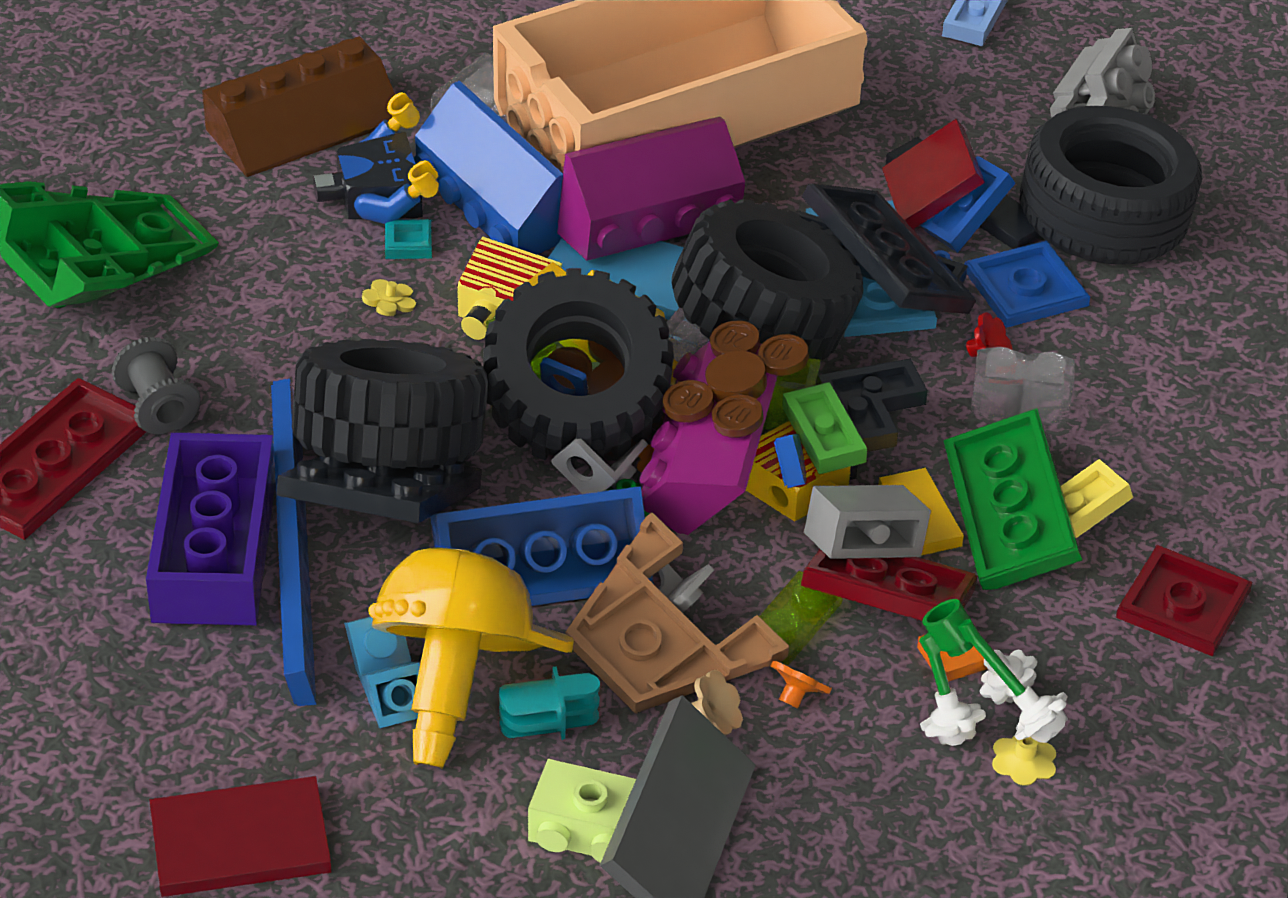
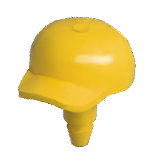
(458, 606)

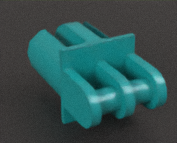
(549, 705)

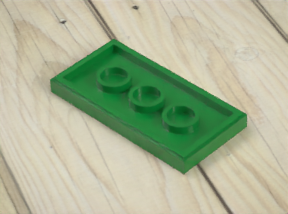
(1011, 501)

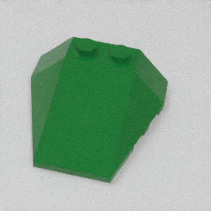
(89, 245)

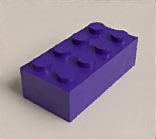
(212, 529)

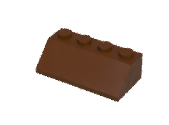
(299, 106)

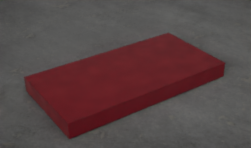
(61, 453)

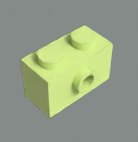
(576, 808)

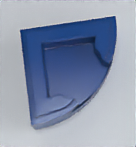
(791, 460)

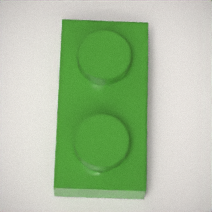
(824, 428)

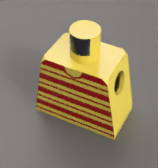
(490, 278)

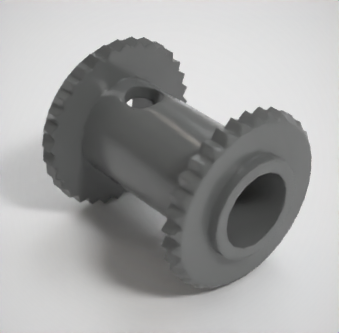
(164, 401)

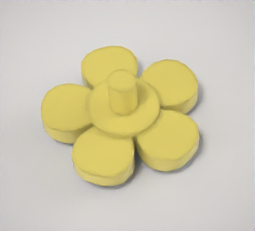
(389, 297)

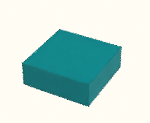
(408, 239)

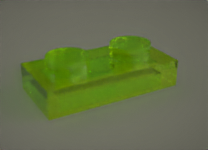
(799, 614)

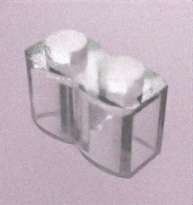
(1016, 383)

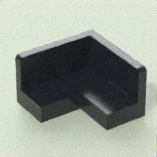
(872, 393)

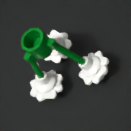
(1006, 680)

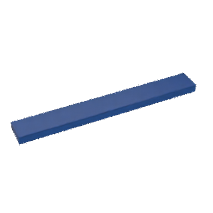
(293, 556)

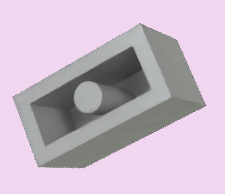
(867, 521)

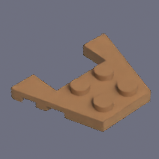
(646, 643)

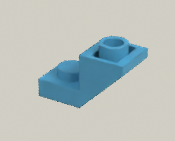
(384, 671)

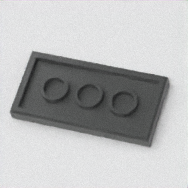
(678, 808)

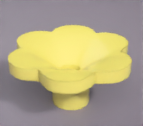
(1024, 759)

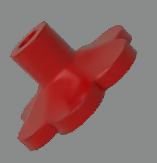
(988, 334)

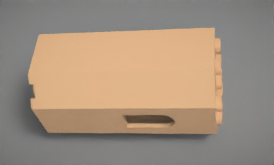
(651, 65)

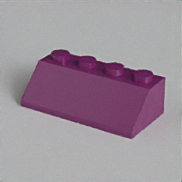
(646, 187)
(693, 464)

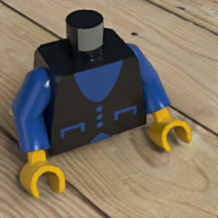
(379, 173)

